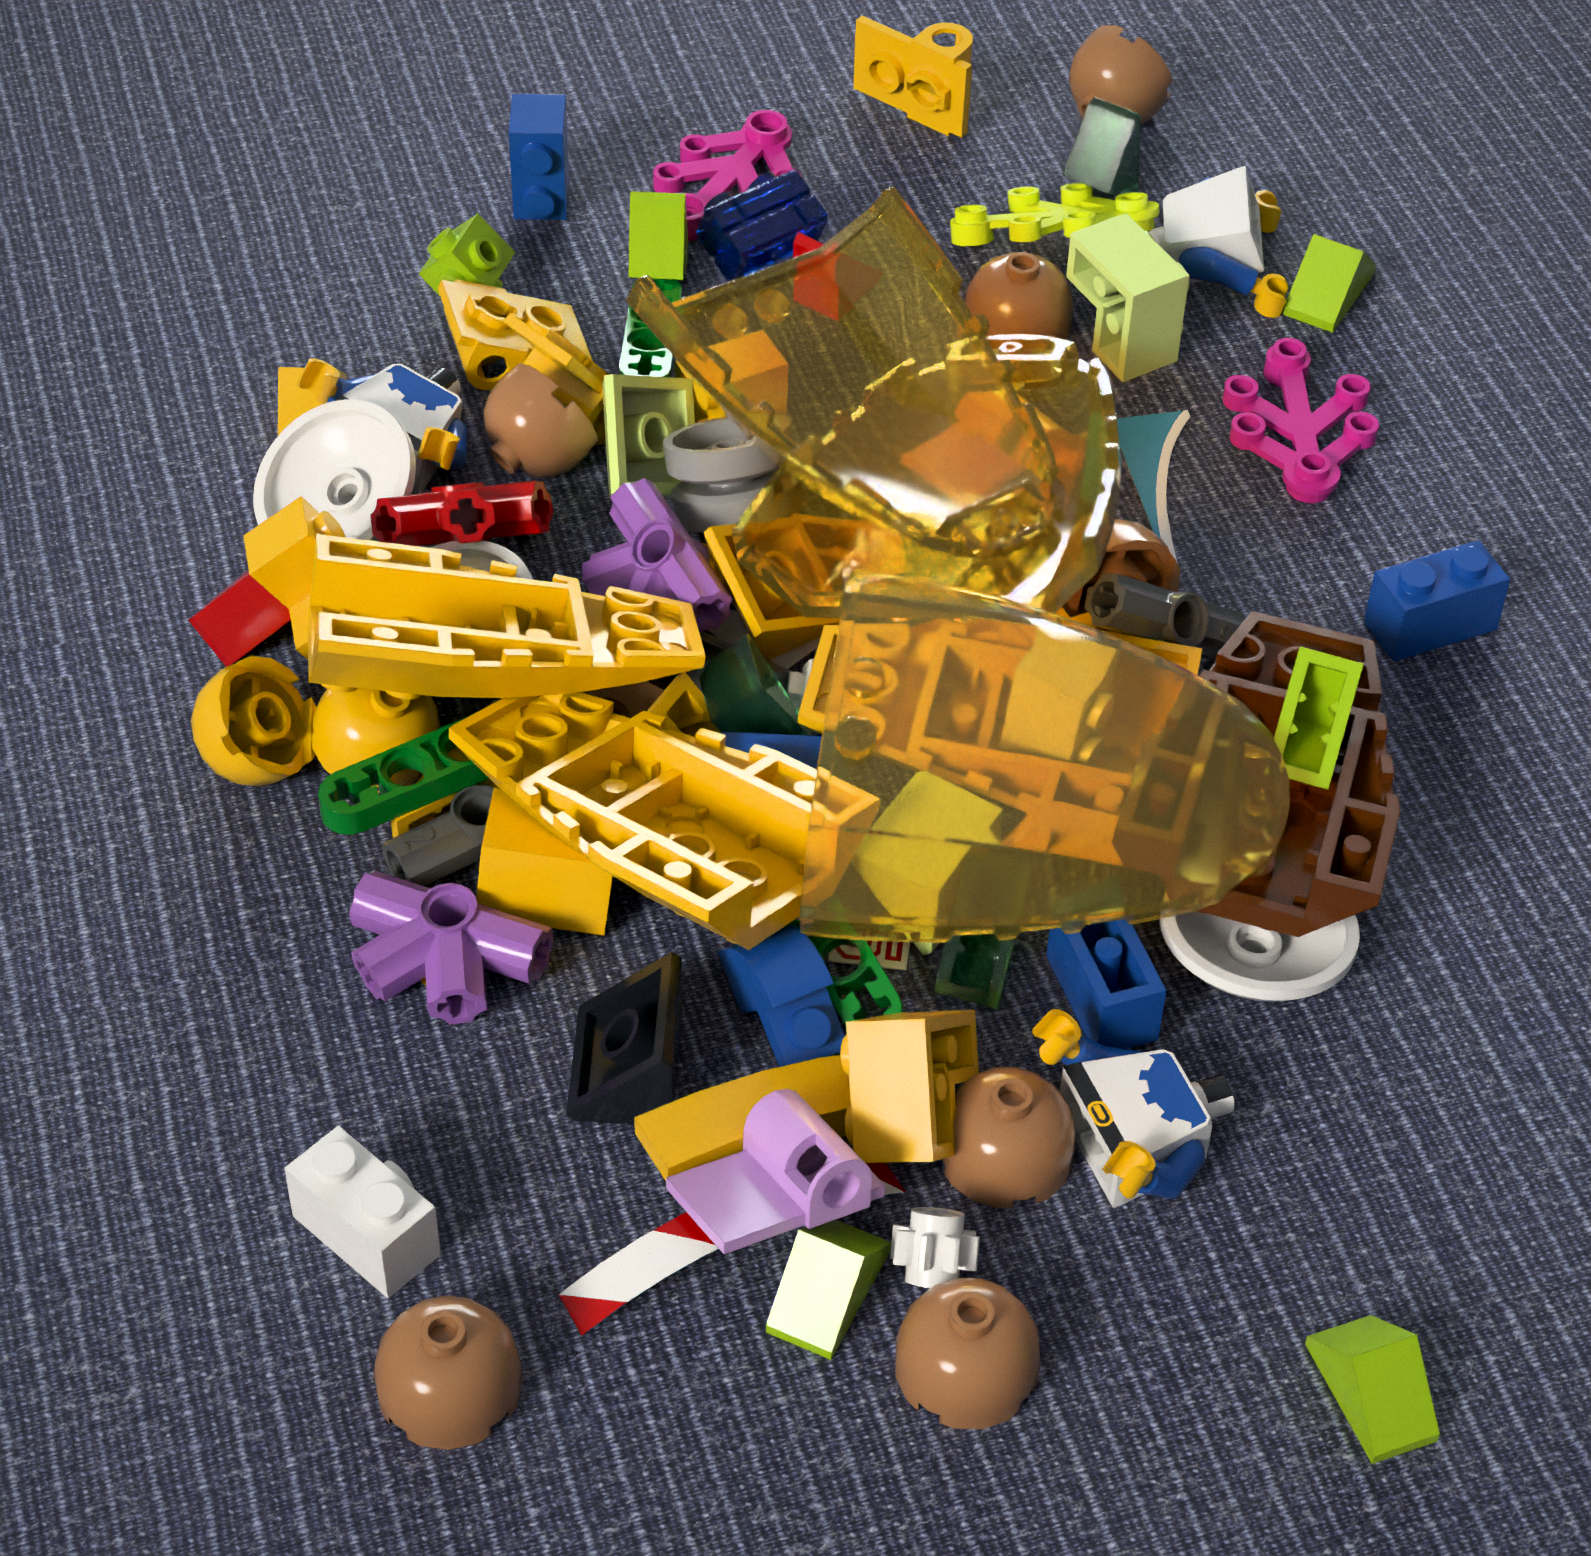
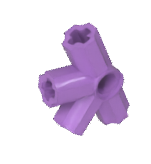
(657, 557)
(442, 938)

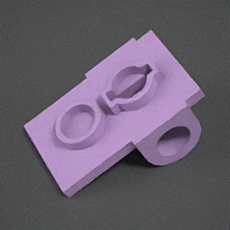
(785, 1177)

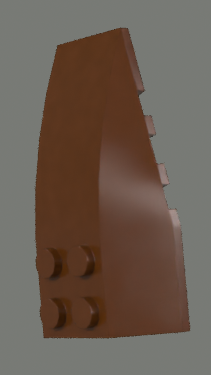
(1333, 838)

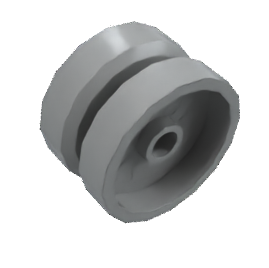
(717, 472)

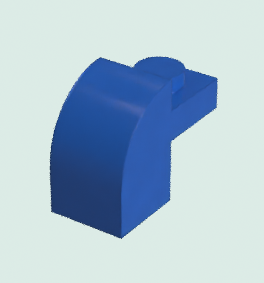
(788, 989)

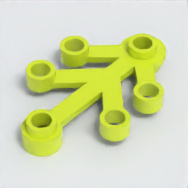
(1037, 218)

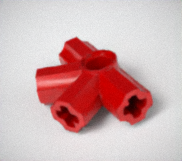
(463, 513)

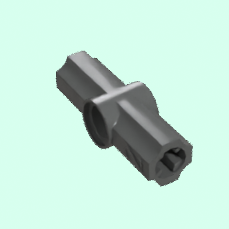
(1160, 614)
(443, 842)

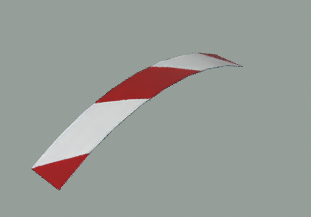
(652, 1260)

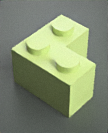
(1136, 295)

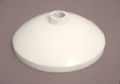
(333, 456)
(1261, 961)

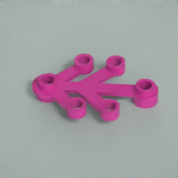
(762, 135)
(1306, 471)

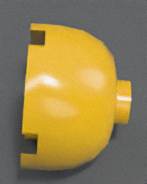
(253, 723)
(366, 723)

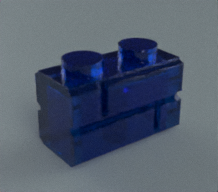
(759, 223)

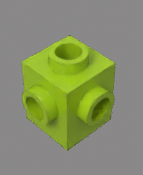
(468, 254)

